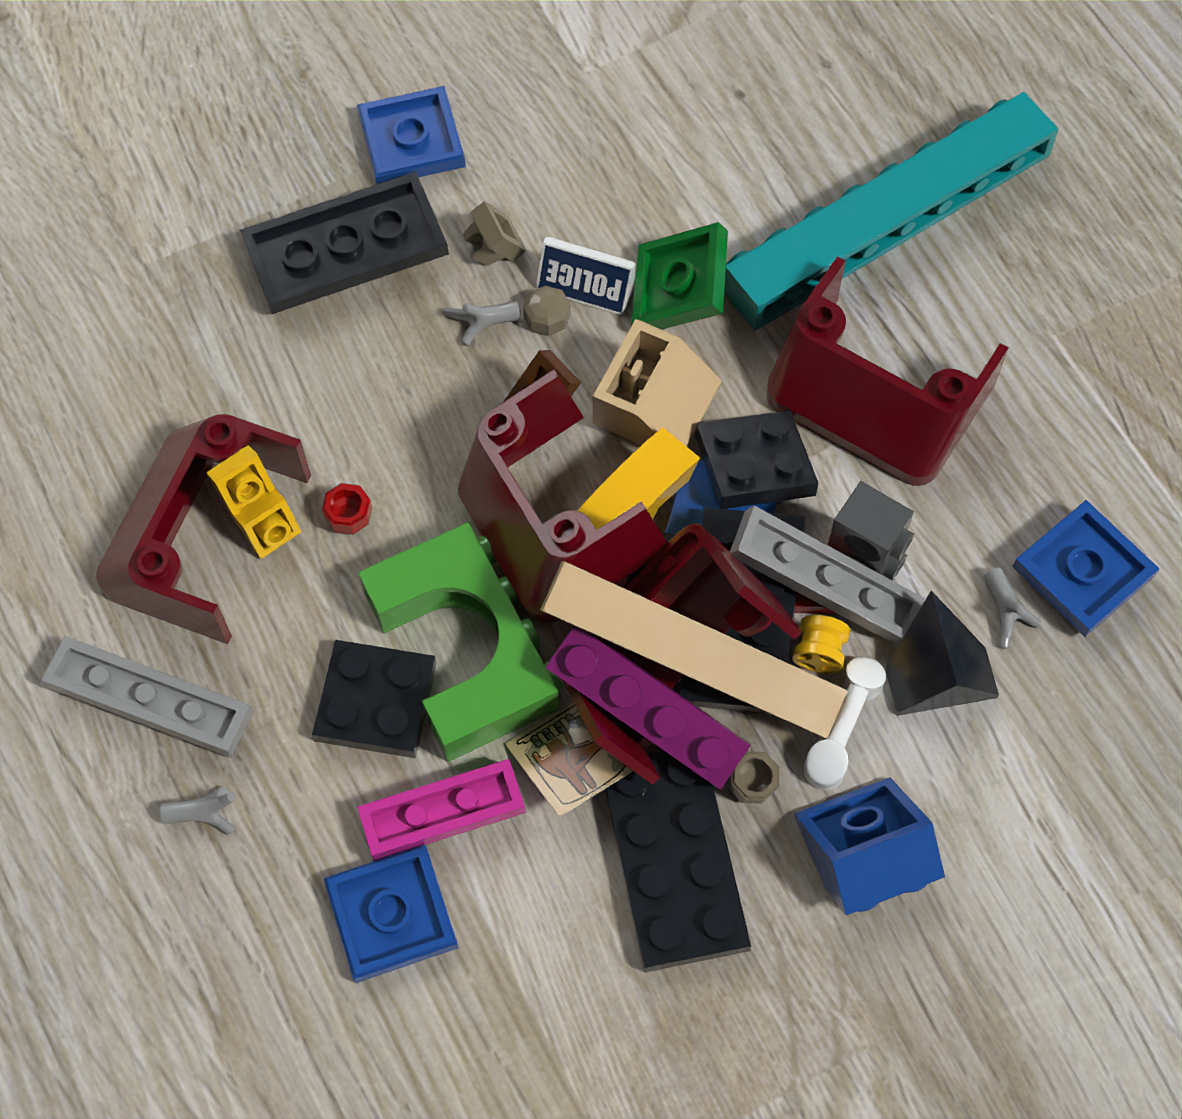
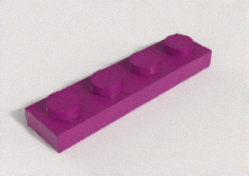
(648, 706)

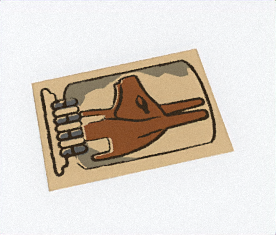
(565, 760)

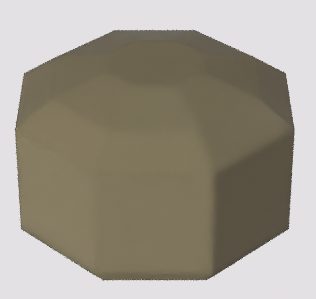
(547, 310)
(754, 778)

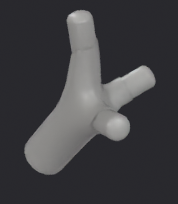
(483, 317)
(1008, 604)
(200, 809)

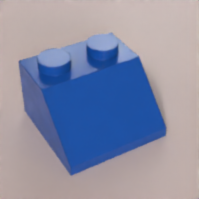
(871, 845)

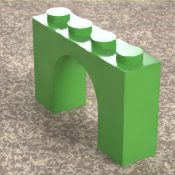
(459, 573)

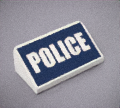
(587, 275)

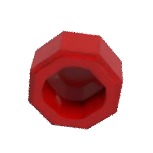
(347, 508)

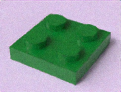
(681, 277)

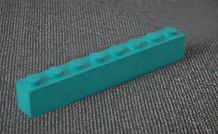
(889, 208)

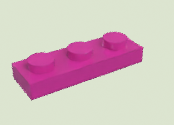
(441, 809)

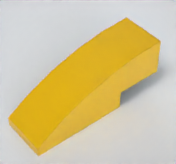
(647, 476)

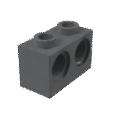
(873, 530)

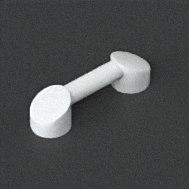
(828, 759)

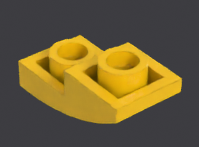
(254, 502)

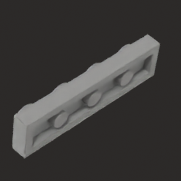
(825, 575)
(147, 696)

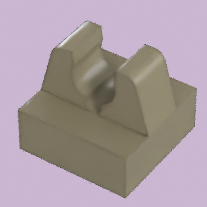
(498, 235)

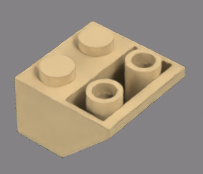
(653, 386)

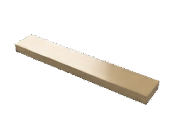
(693, 649)

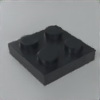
(756, 459)
(374, 698)

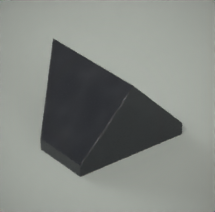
(939, 663)

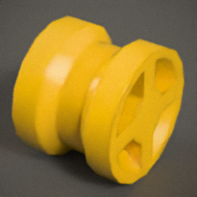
(821, 644)

